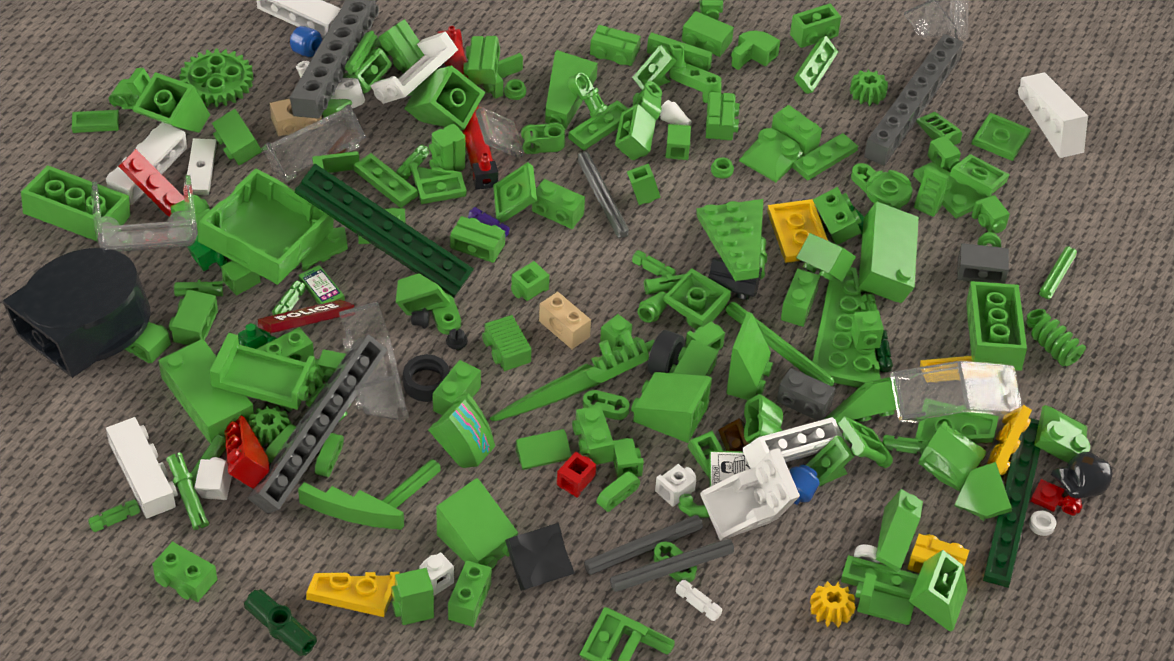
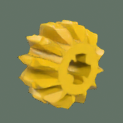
(832, 604)

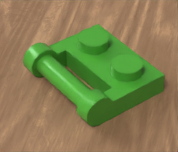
(865, 442)
(607, 635)

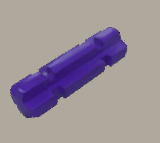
(487, 219)

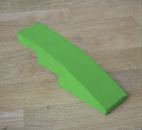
(358, 509)

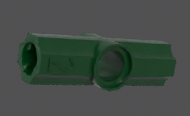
(290, 632)

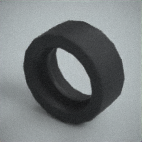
(665, 352)
(420, 363)

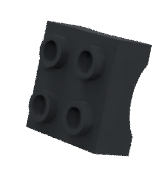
(539, 556)

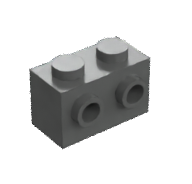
(982, 262)
(805, 394)

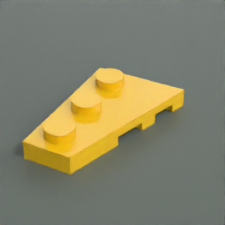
(1016, 422)
(358, 593)

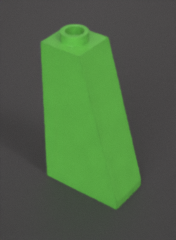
(561, 102)

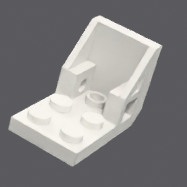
(751, 497)

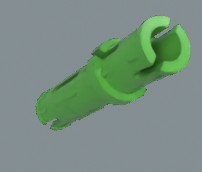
(183, 481)

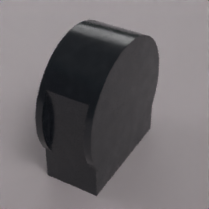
(81, 308)

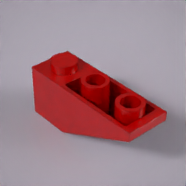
(245, 454)

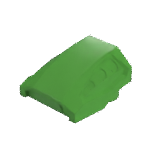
(951, 456)

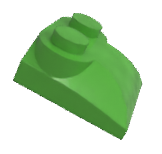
(772, 154)
(698, 298)
(1061, 434)

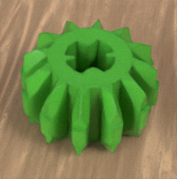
(869, 87)
(268, 424)

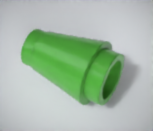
(652, 307)

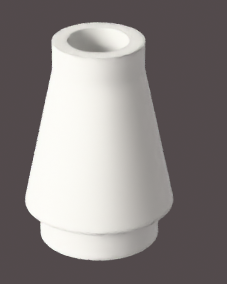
(673, 114)

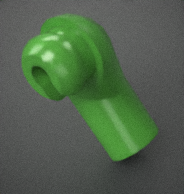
(690, 508)

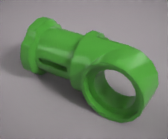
(587, 93)

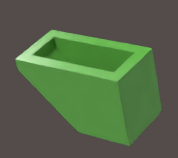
(419, 292)

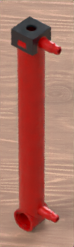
(482, 164)

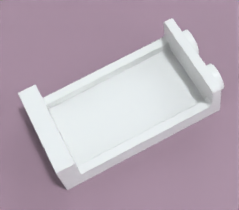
(435, 50)

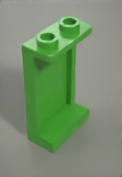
(262, 374)

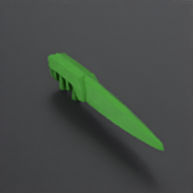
(585, 377)

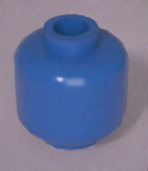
(305, 41)
(805, 482)

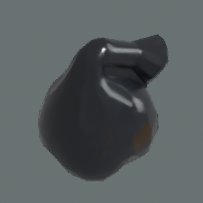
(1084, 475)

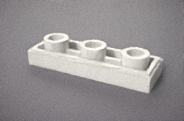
(201, 165)

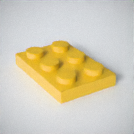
(793, 224)

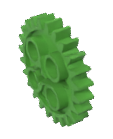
(218, 76)

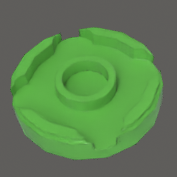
(889, 188)

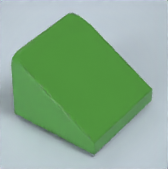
(335, 105)

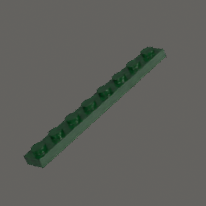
(1010, 525)

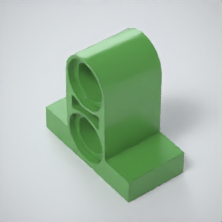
(130, 90)

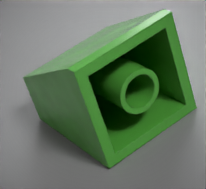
(445, 99)
(172, 103)
(673, 404)
(474, 525)

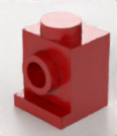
(576, 474)

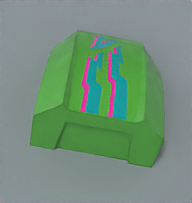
(464, 432)

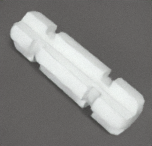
(698, 600)

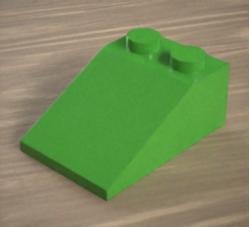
(749, 361)

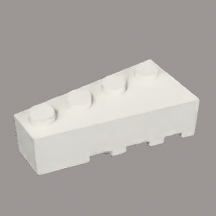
(1055, 113)

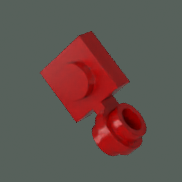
(1049, 496)

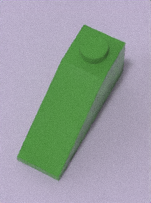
(898, 528)

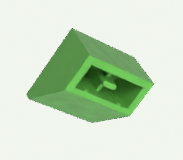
(940, 589)

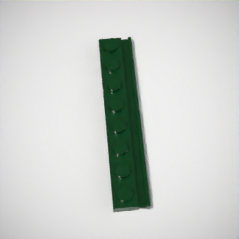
(383, 230)

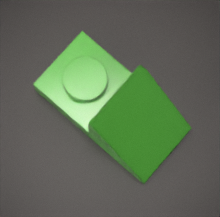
(655, 68)
(831, 460)

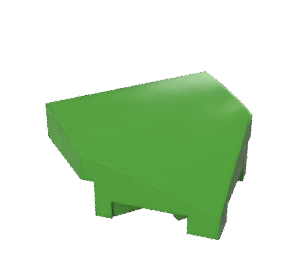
(984, 493)

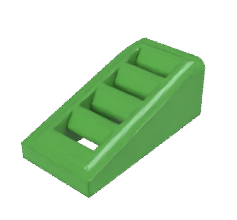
(934, 132)
(931, 194)
(695, 448)

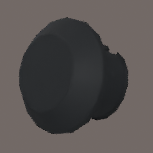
(420, 318)
(456, 339)

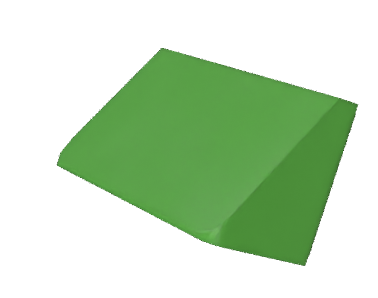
(543, 449)

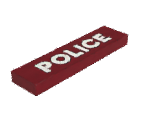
(303, 316)

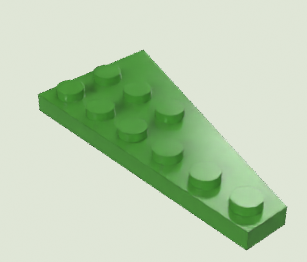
(735, 234)
(835, 346)

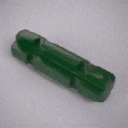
(883, 354)

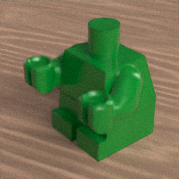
(205, 256)
(254, 337)

